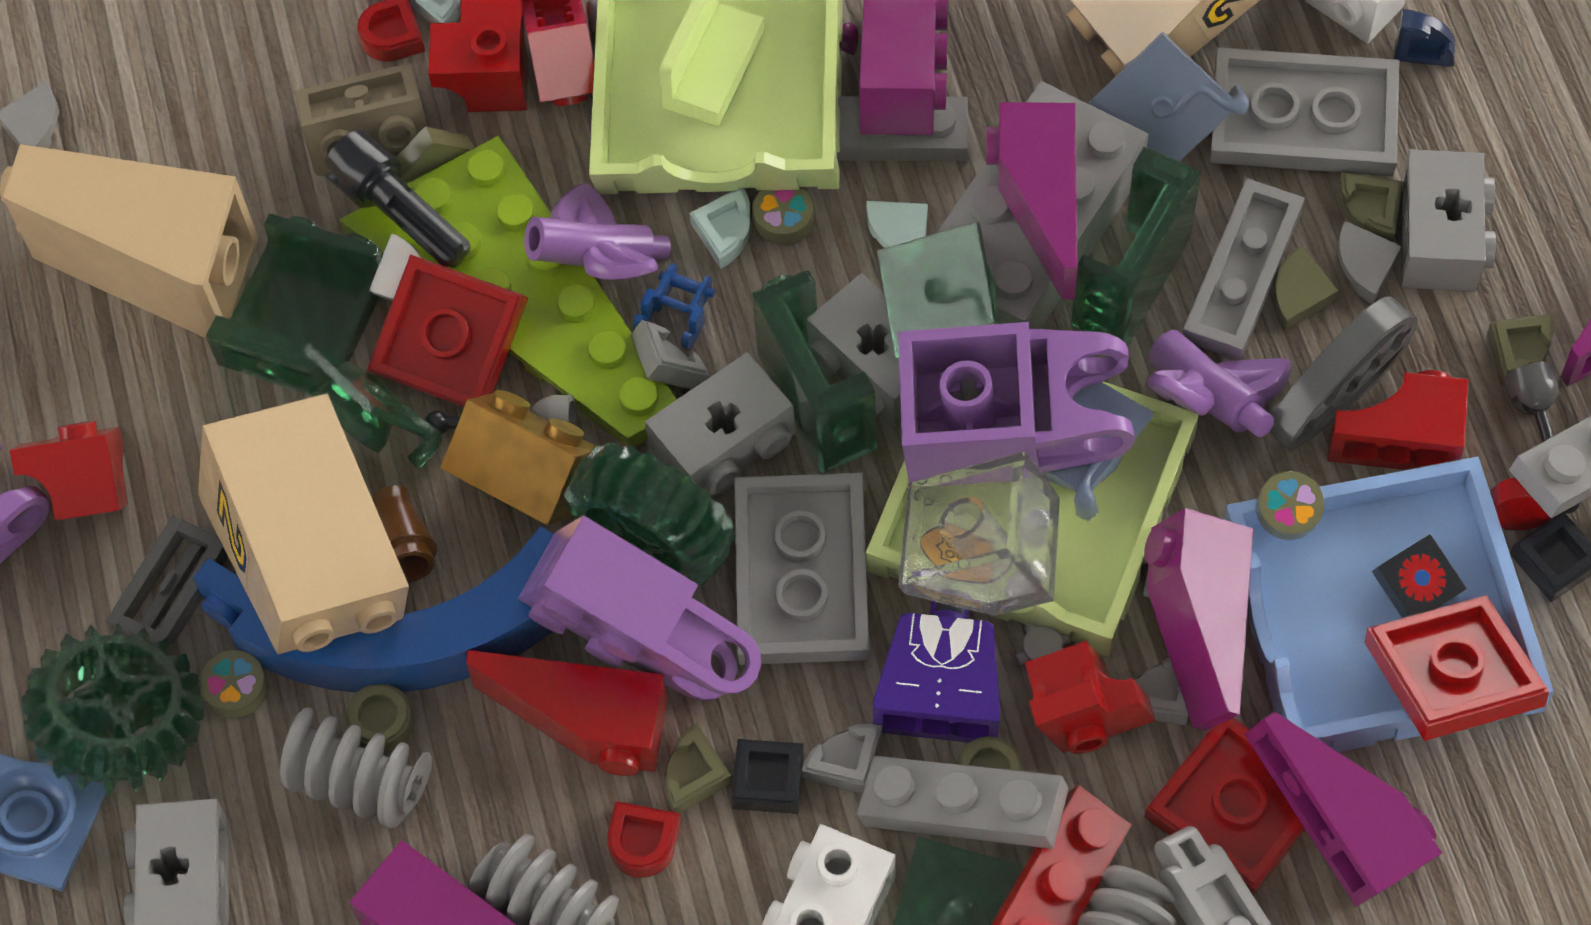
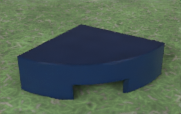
(1424, 40)

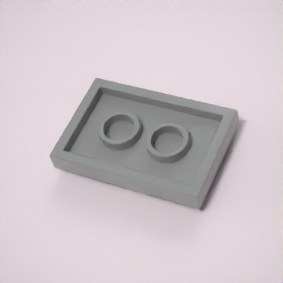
(1309, 112)
(802, 567)

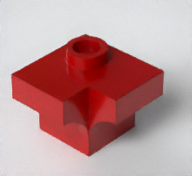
(482, 56)
(77, 469)
(1080, 703)

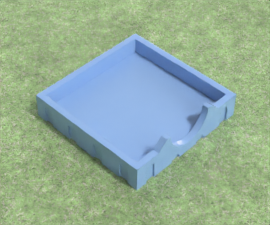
(1319, 595)

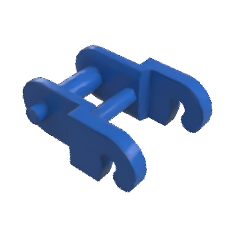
(655, 300)

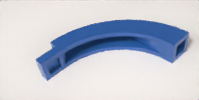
(412, 654)

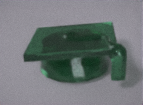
(938, 282)
(369, 408)
(954, 886)

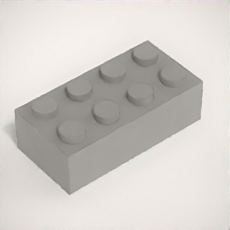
(1103, 177)

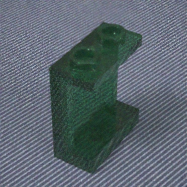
(1163, 218)
(302, 292)
(833, 419)

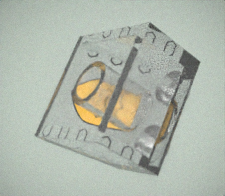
(982, 537)

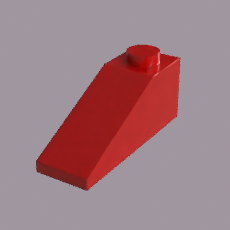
(592, 710)

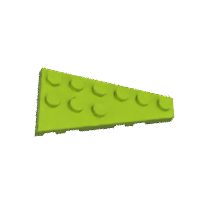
(569, 324)

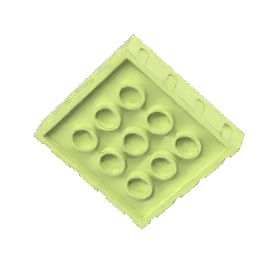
(774, 132)
(1094, 558)

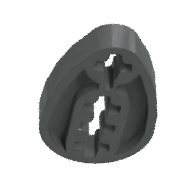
(1344, 371)

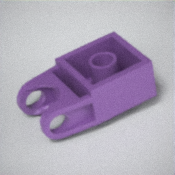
(1006, 392)
(635, 612)

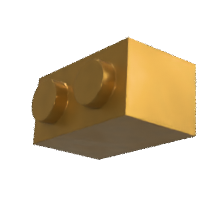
(516, 455)

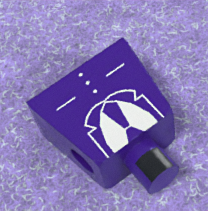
(940, 678)

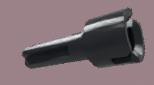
(372, 178)

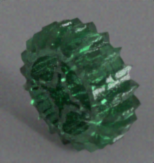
(652, 509)
(86, 730)

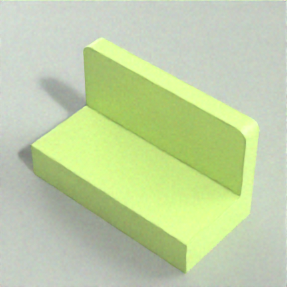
(708, 59)

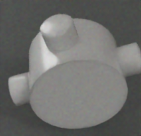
(1040, 642)

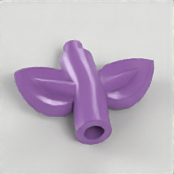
(586, 235)
(1227, 390)

